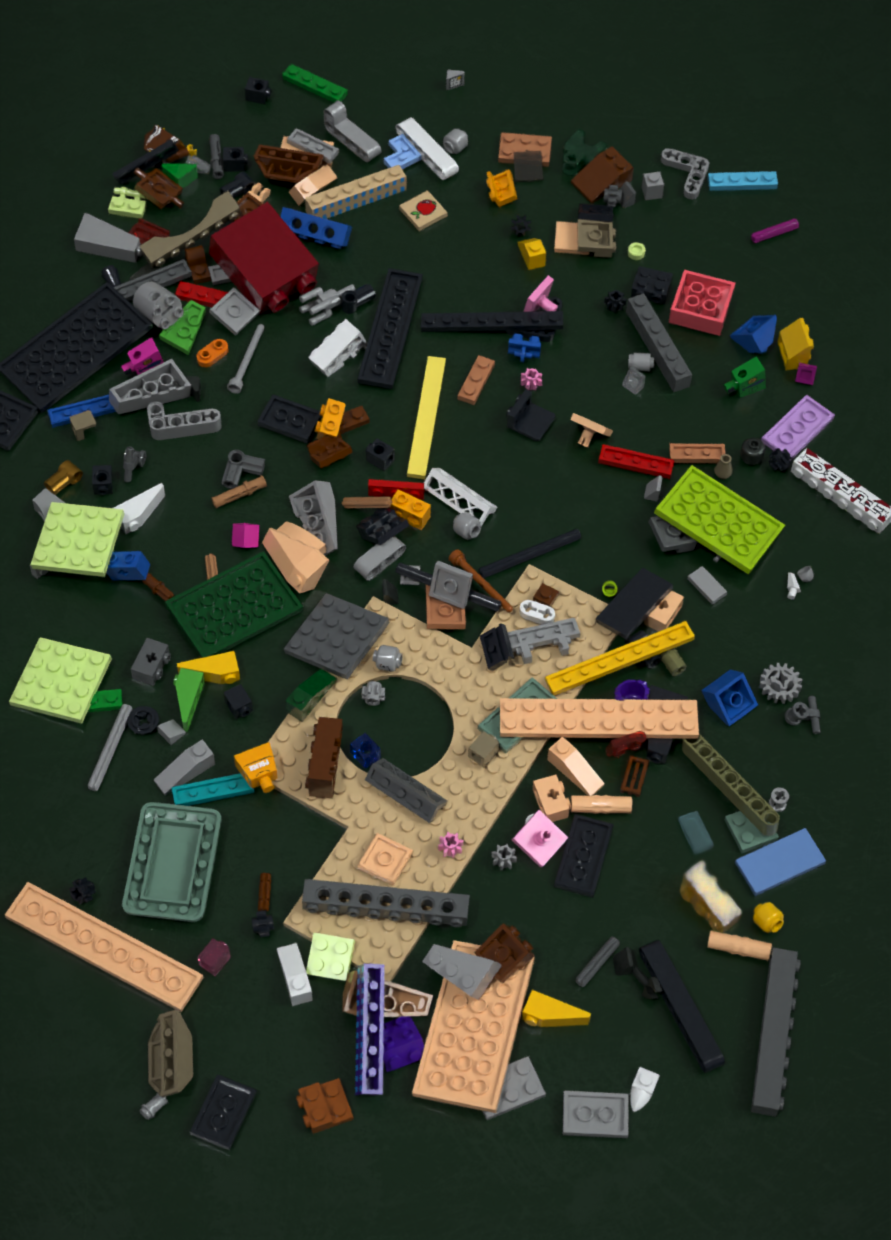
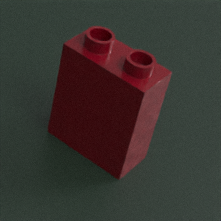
(264, 259)

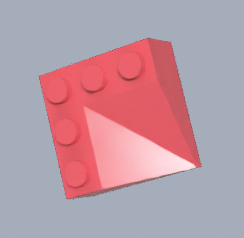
(701, 302)

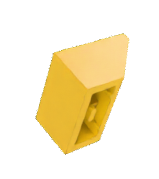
(795, 344)

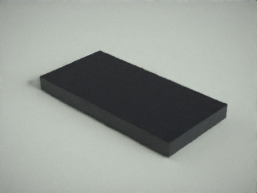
(634, 603)
(583, 855)

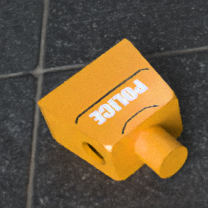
(257, 767)

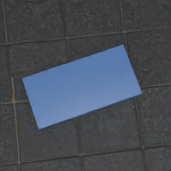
(780, 861)

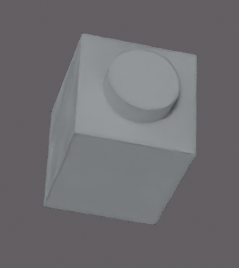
(652, 185)

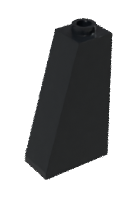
(659, 748)

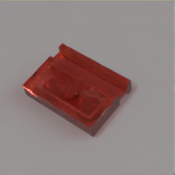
(147, 230)

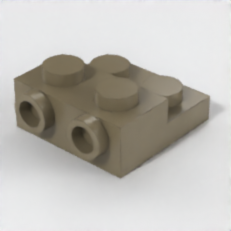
(596, 237)

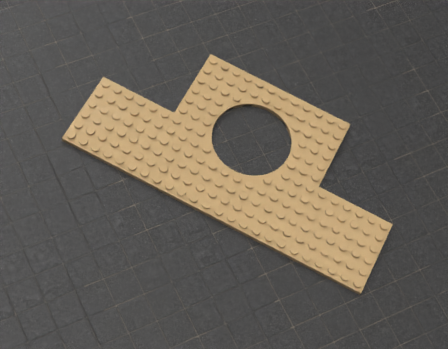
(473, 792)

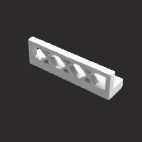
(461, 489)

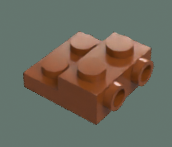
(324, 1105)

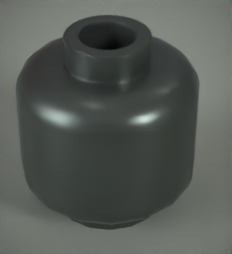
(752, 451)

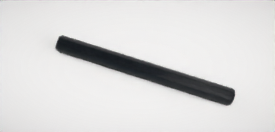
(529, 553)
(426, 578)

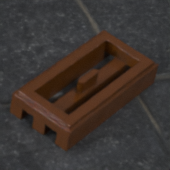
(630, 790)

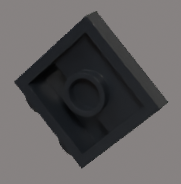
(652, 283)
(381, 526)

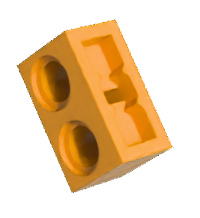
(411, 508)

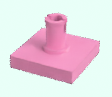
(539, 297)
(539, 838)

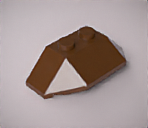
(286, 163)

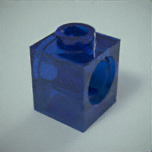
(365, 743)

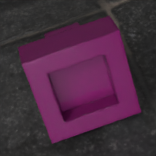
(806, 373)

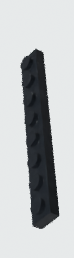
(492, 321)

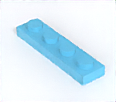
(742, 181)

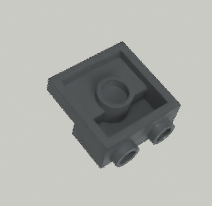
(671, 537)

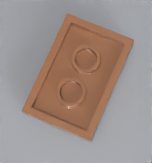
(520, 143)
(442, 614)

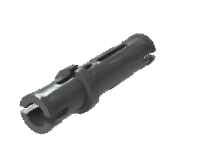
(216, 160)

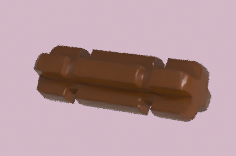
(264, 892)

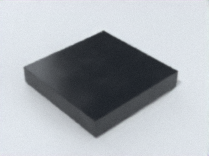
(595, 212)

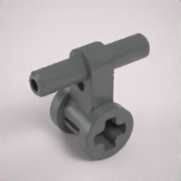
(131, 460)
(801, 712)

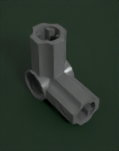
(234, 469)

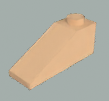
(312, 184)
(574, 766)

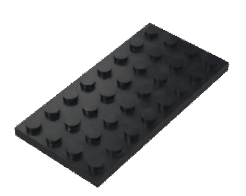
(74, 347)

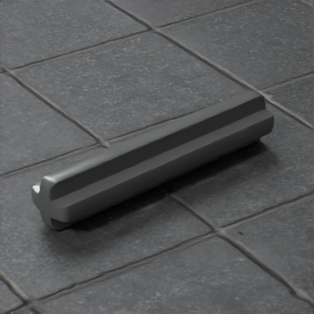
(597, 961)

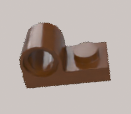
(197, 263)

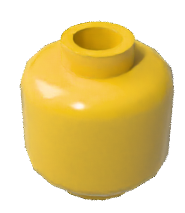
(768, 917)

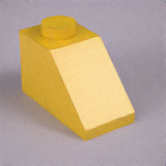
(533, 253)

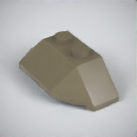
(170, 1054)

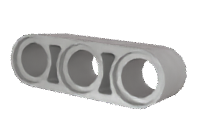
(379, 558)

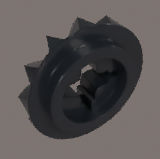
(141, 713)

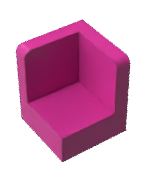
(245, 535)

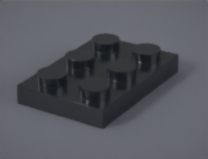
(289, 418)
(223, 1112)

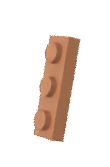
(476, 380)
(696, 453)

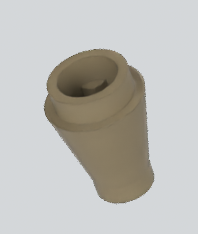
(724, 467)

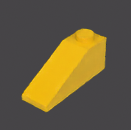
(216, 668)
(549, 1012)

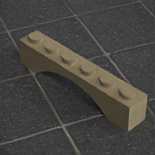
(161, 248)

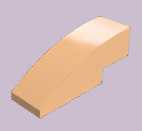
(297, 533)

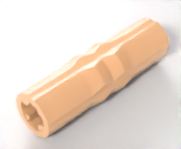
(601, 804)
(739, 945)

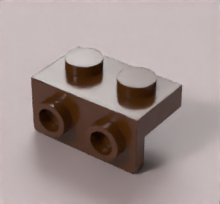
(328, 450)

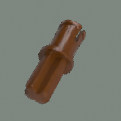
(158, 588)

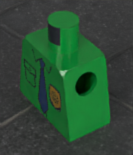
(747, 378)

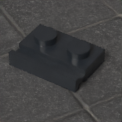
(496, 647)

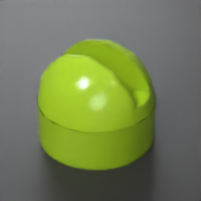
(609, 591)

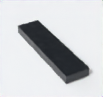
(146, 161)

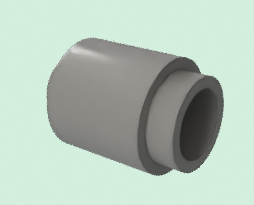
(641, 361)

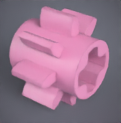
(531, 379)
(450, 845)

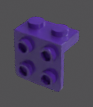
(401, 1043)

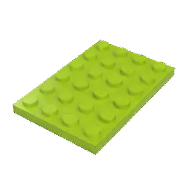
(719, 519)

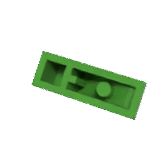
(188, 689)

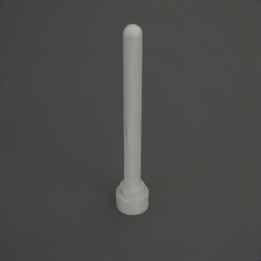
(236, 384)

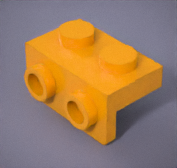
(501, 187)
(331, 418)

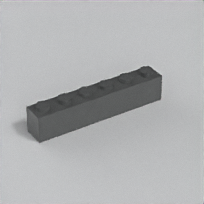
(658, 343)

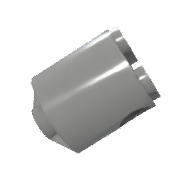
(158, 304)

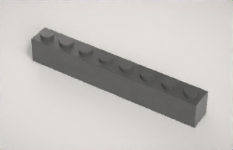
(774, 1032)

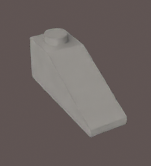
(185, 767)

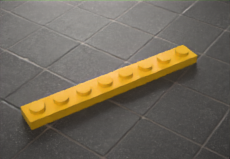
(619, 658)

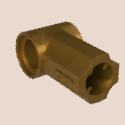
(66, 474)

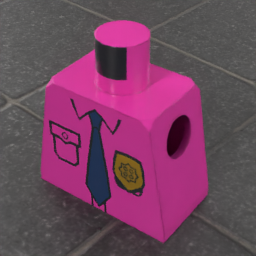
(143, 358)

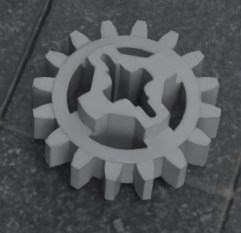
(777, 685)

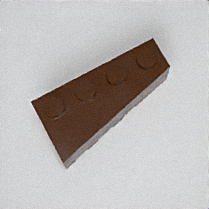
(325, 757)

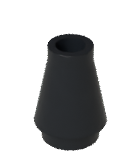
(111, 275)

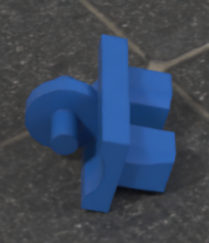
(523, 348)

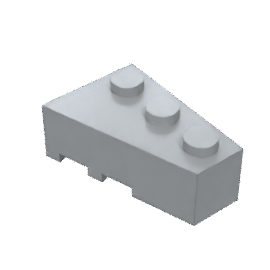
(462, 969)

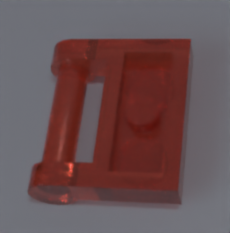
(620, 745)

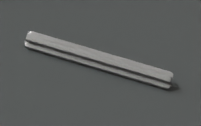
(109, 748)

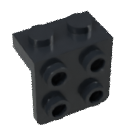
(529, 418)

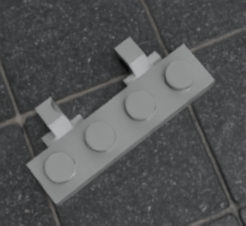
(557, 632)

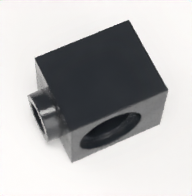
(257, 90)
(234, 159)
(380, 454)
(105, 474)
(238, 701)

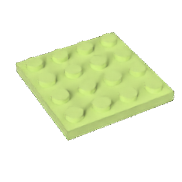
(77, 539)
(60, 680)

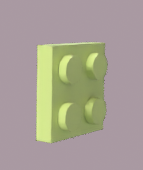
(330, 956)

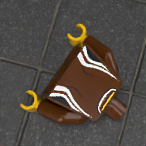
(159, 136)

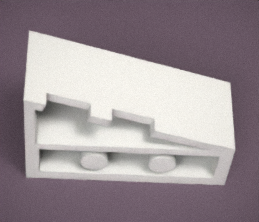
(337, 348)

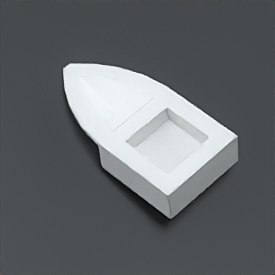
(642, 1088)

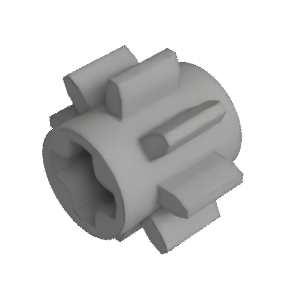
(373, 693)
(504, 862)

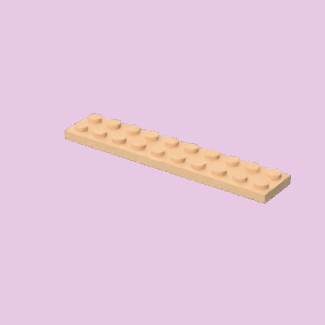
(598, 718)
(104, 946)

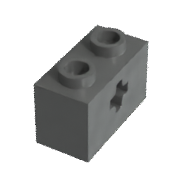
(150, 661)

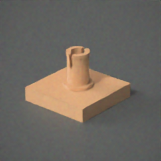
(590, 428)

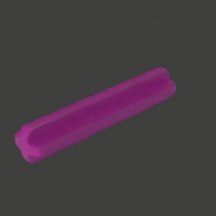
(774, 230)

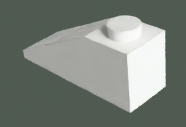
(140, 508)
(294, 974)

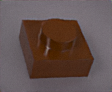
(546, 595)

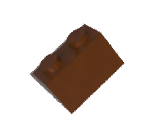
(604, 170)

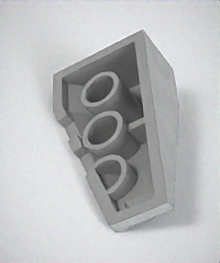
(317, 511)

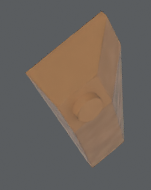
(398, 999)

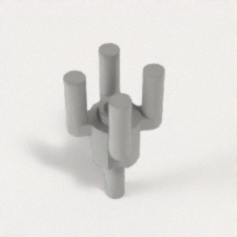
(323, 302)

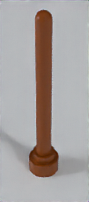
(458, 559)

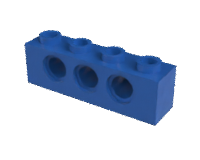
(341, 230)

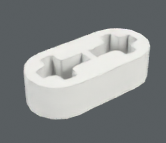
(537, 612)

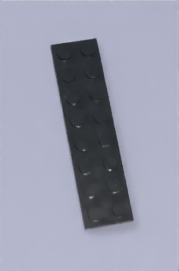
(390, 328)

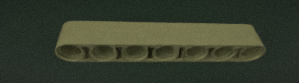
(709, 760)

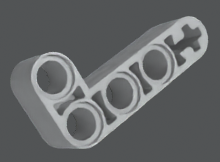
(348, 133)
(181, 424)

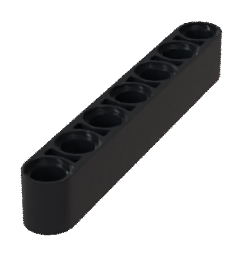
(682, 1006)

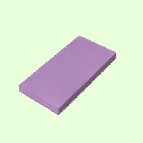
(798, 426)

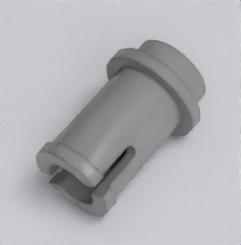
(153, 1106)

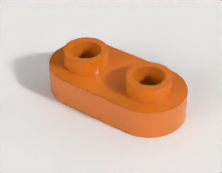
(213, 353)

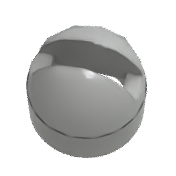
(806, 574)

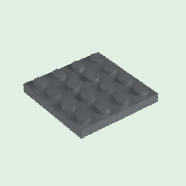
(336, 636)

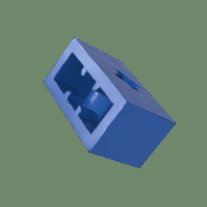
(128, 566)

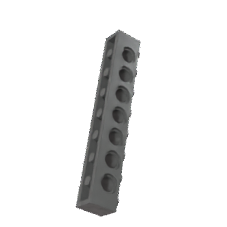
(377, 895)

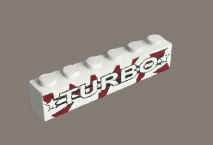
(842, 490)

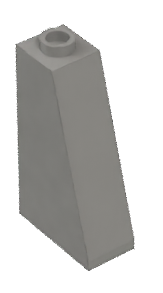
(106, 240)

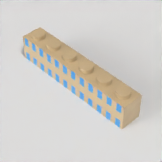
(357, 193)

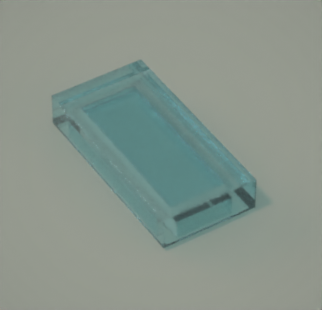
(695, 832)

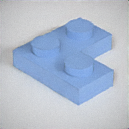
(404, 154)

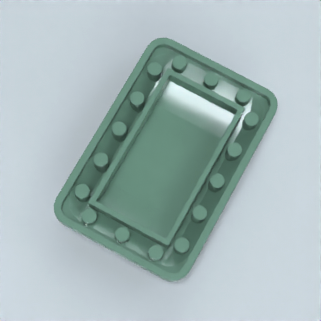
(172, 862)

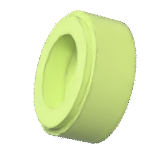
(636, 251)

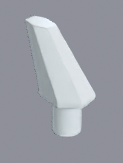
(793, 586)

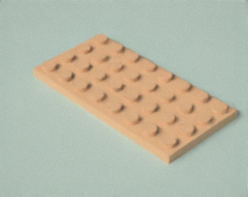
(471, 1041)

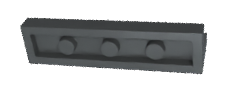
(405, 789)

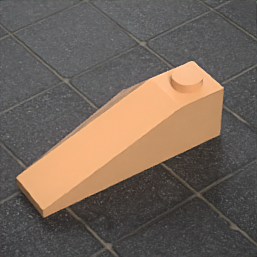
(297, 562)

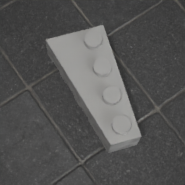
(159, 384)

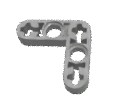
(692, 167)

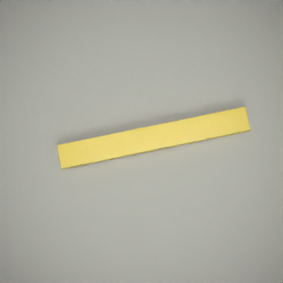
(426, 417)

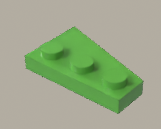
(184, 330)

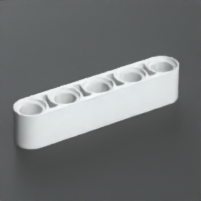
(430, 150)

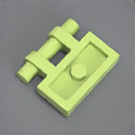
(127, 207)

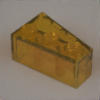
(709, 899)

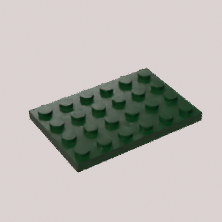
(234, 606)

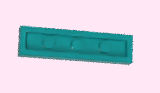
(211, 790)

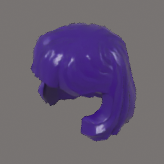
(632, 690)

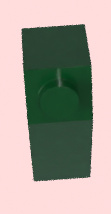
(308, 694)

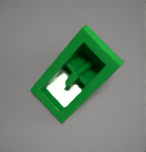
(181, 173)

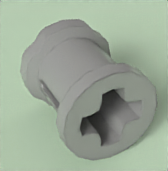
(776, 797)

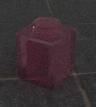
(214, 956)

